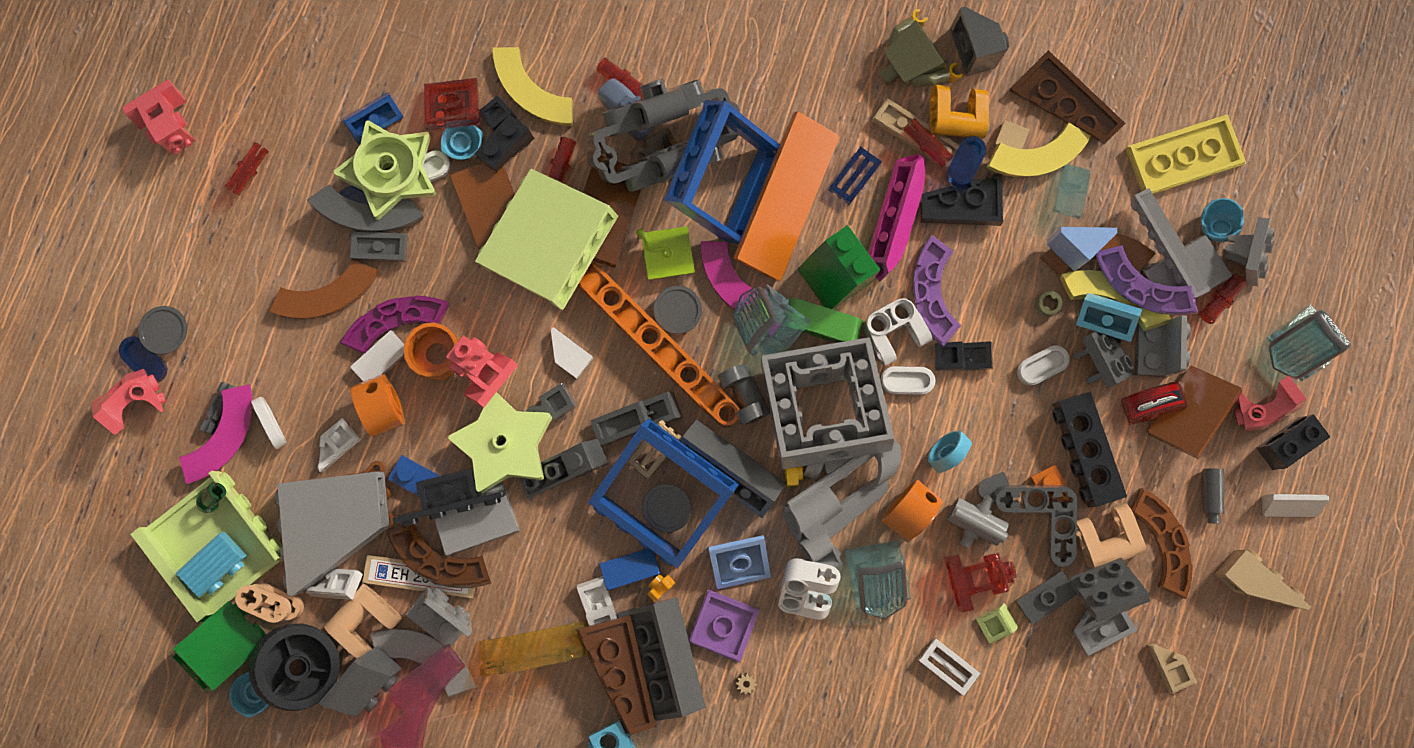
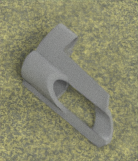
(818, 514)

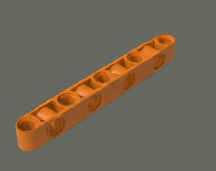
(664, 351)

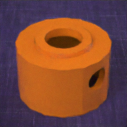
(419, 343)
(377, 405)
(912, 511)

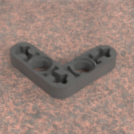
(1056, 512)

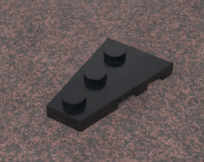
(970, 205)

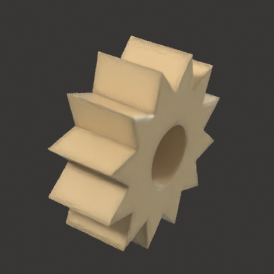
(746, 678)

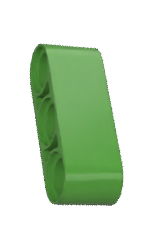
(828, 323)

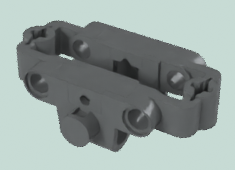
(652, 110)

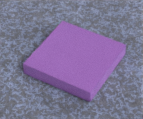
(723, 625)

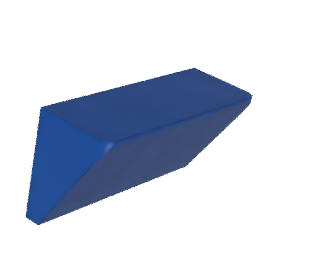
(380, 111)
(629, 568)

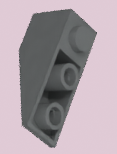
(566, 467)

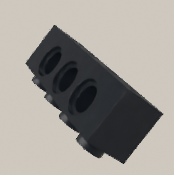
(1110, 486)

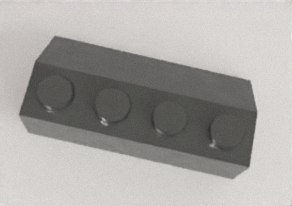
(666, 659)

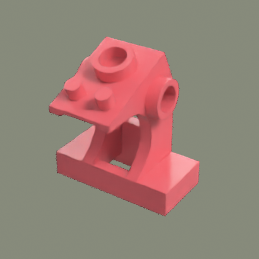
(156, 113)
(478, 366)
(1287, 401)
(109, 407)

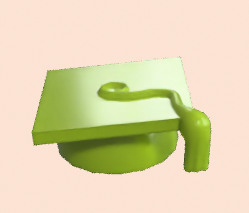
(667, 252)

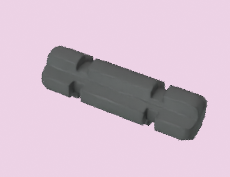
(214, 410)

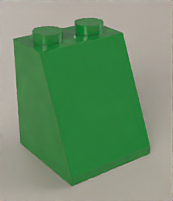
(838, 268)
(218, 646)

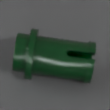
(209, 500)

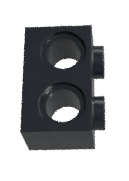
(1293, 442)

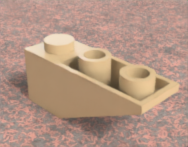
(1249, 577)

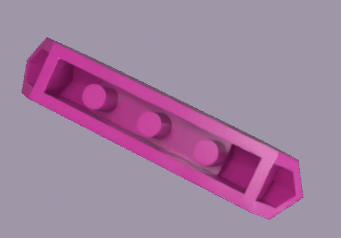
(897, 213)

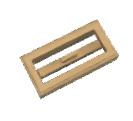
(641, 466)

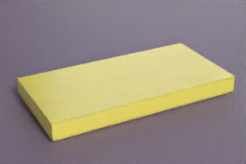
(1186, 155)

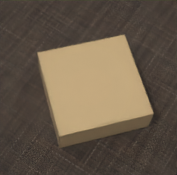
(1012, 135)

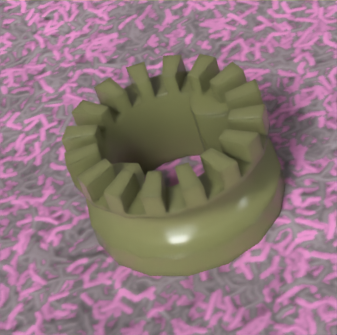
(1045, 311)

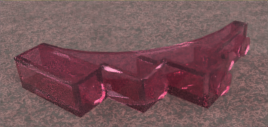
(417, 698)

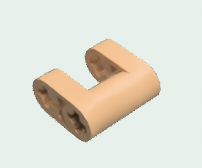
(1124, 546)
(263, 597)
(353, 612)

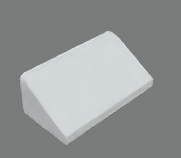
(1293, 505)

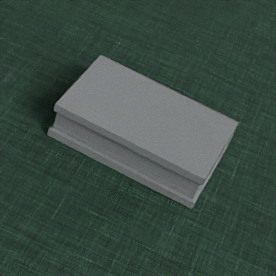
(1204, 257)
(477, 525)

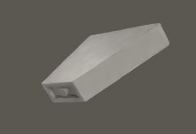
(327, 524)

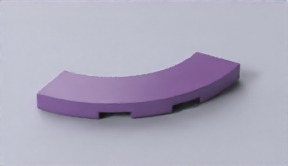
(928, 291)
(1141, 291)

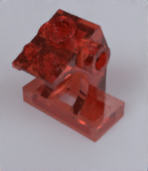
(999, 571)

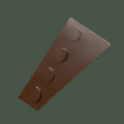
(1065, 96)
(618, 664)

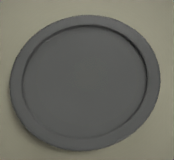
(677, 309)
(162, 330)
(666, 508)

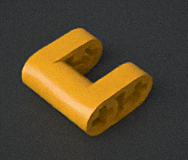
(959, 124)

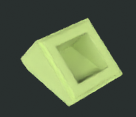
(997, 623)

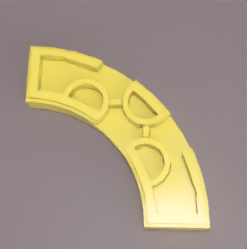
(526, 93)
(1041, 160)
(1082, 282)

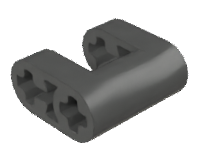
(746, 392)

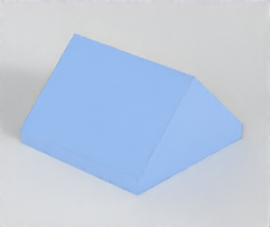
(1079, 244)
(739, 562)

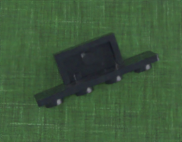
(446, 493)

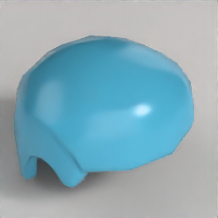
(1221, 219)

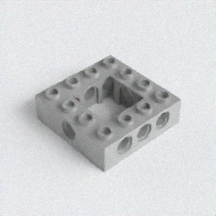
(823, 365)

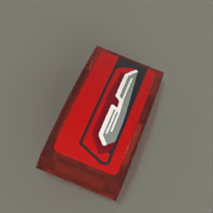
(1154, 401)

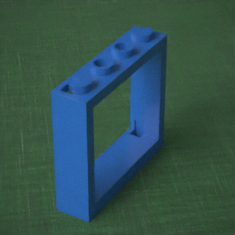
(695, 161)
(685, 459)

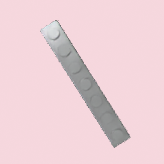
(1168, 242)

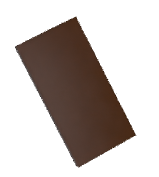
(622, 203)

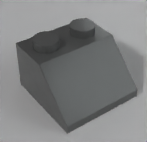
(978, 41)
(362, 683)

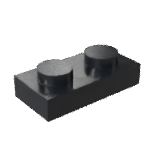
(502, 143)

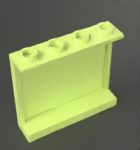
(547, 238)
(186, 530)

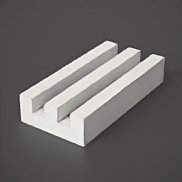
(929, 651)

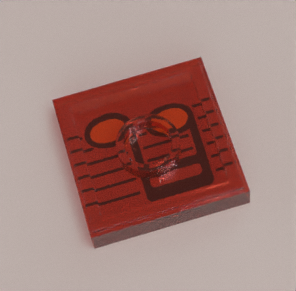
(451, 104)

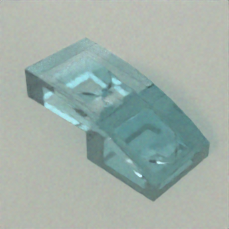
(1072, 191)

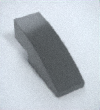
(627, 420)

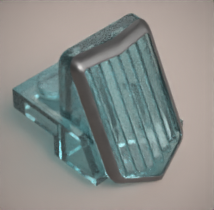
(767, 321)
(1306, 344)
(878, 578)

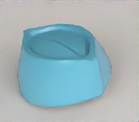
(461, 142)
(949, 451)
(244, 698)

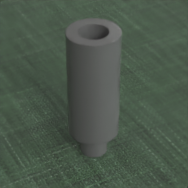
(1213, 494)

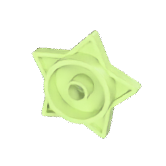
(384, 150)
(516, 457)

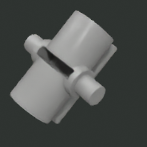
(977, 521)

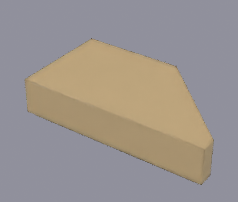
(1172, 668)

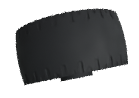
(271, 662)

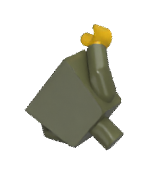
(915, 56)

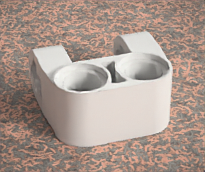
(913, 322)
(805, 586)

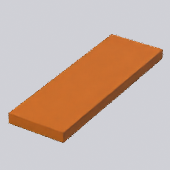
(786, 196)

